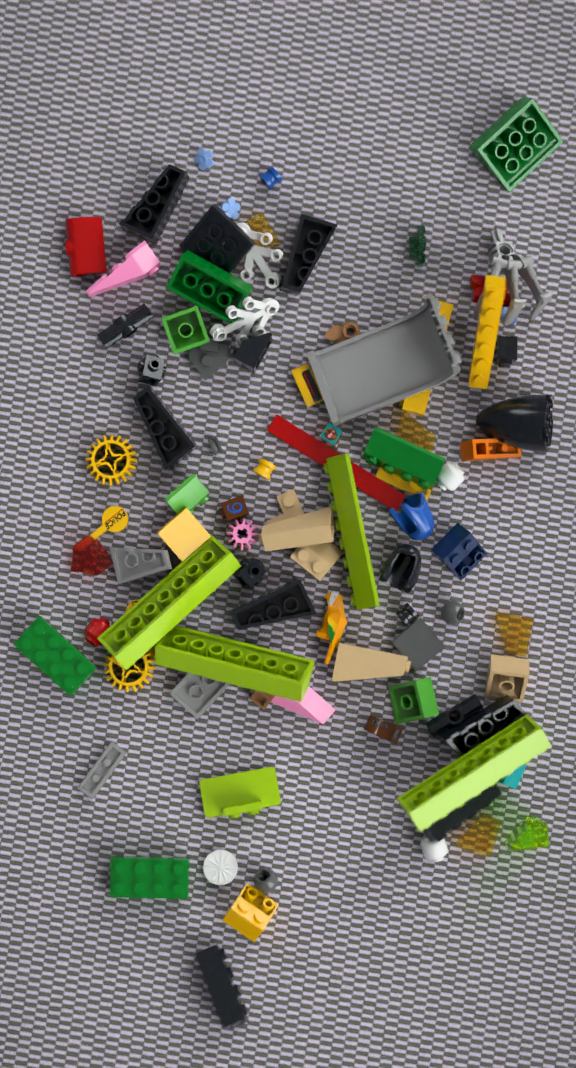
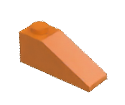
(486, 450)

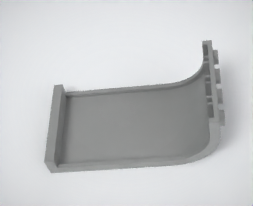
(386, 364)

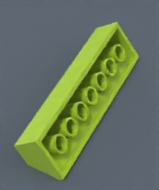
(352, 531)
(169, 602)
(235, 662)
(474, 772)

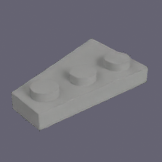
(138, 563)

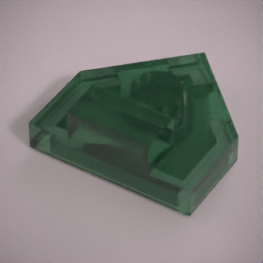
(417, 246)

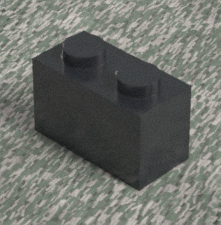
(505, 351)

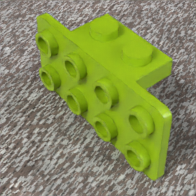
(240, 793)

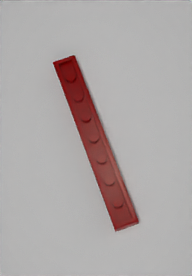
(319, 452)

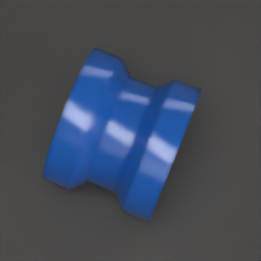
(270, 178)

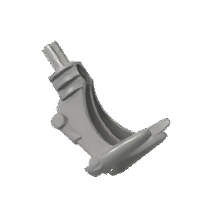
(504, 256)

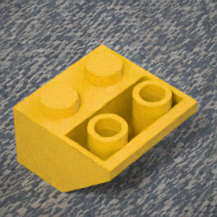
(250, 912)

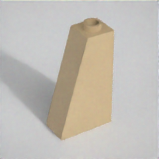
(299, 531)
(364, 663)

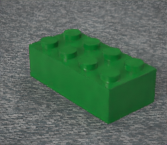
(208, 286)
(55, 655)
(149, 877)

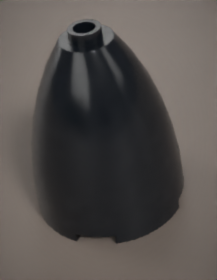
(520, 422)

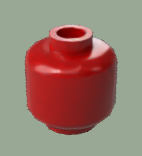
(94, 630)

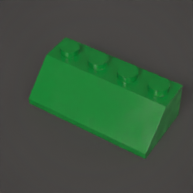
(403, 458)

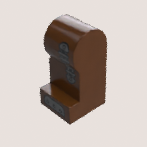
(383, 729)

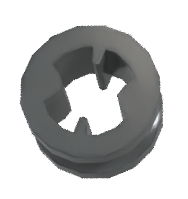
(215, 446)

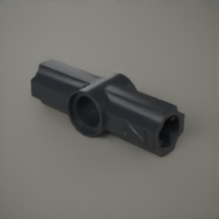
(125, 326)
(465, 709)

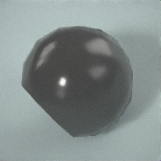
(453, 612)
(265, 880)

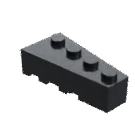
(157, 204)
(306, 248)
(167, 433)
(277, 605)
(482, 725)
(453, 820)
(221, 987)

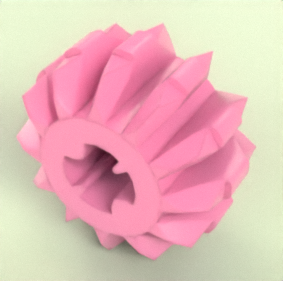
(242, 527)

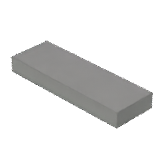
(102, 770)

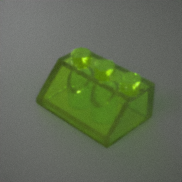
(528, 835)

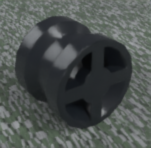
(407, 614)

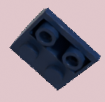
(459, 551)

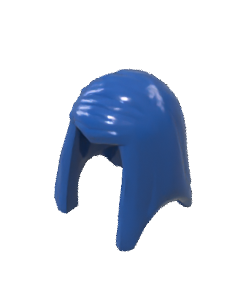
(415, 517)

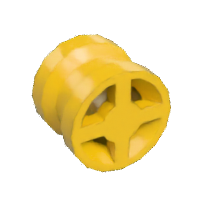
(264, 468)

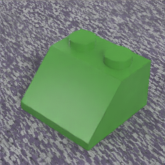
(185, 330)
(188, 495)
(413, 700)

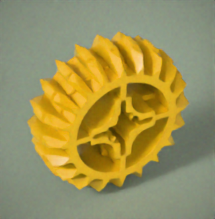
(103, 462)
(122, 682)

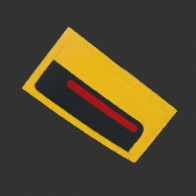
(307, 385)

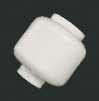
(450, 476)
(433, 849)

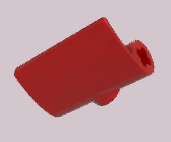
(85, 246)

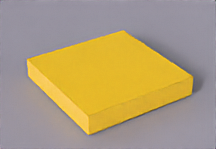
(183, 534)

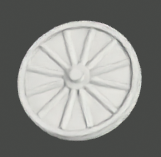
(220, 867)

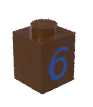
(234, 509)

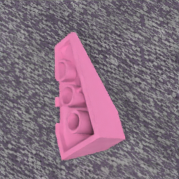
(137, 266)
(312, 706)

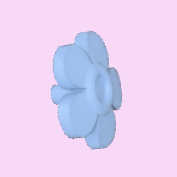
(203, 158)
(231, 208)

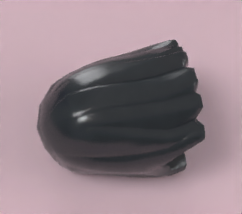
(402, 568)

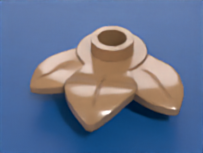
(339, 333)

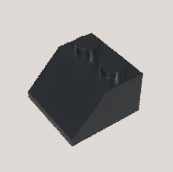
(252, 351)

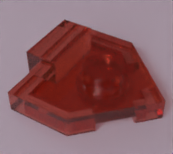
(90, 556)

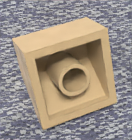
(317, 558)
(507, 677)

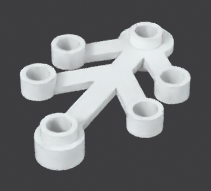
(255, 254)
(265, 309)

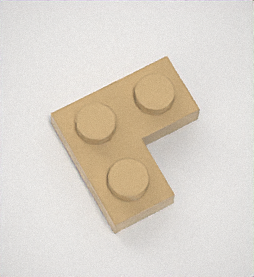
(289, 505)

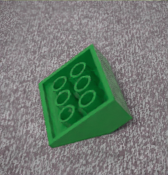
(516, 143)

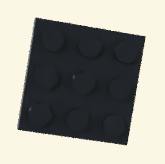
(218, 240)

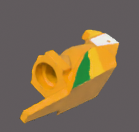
(333, 623)

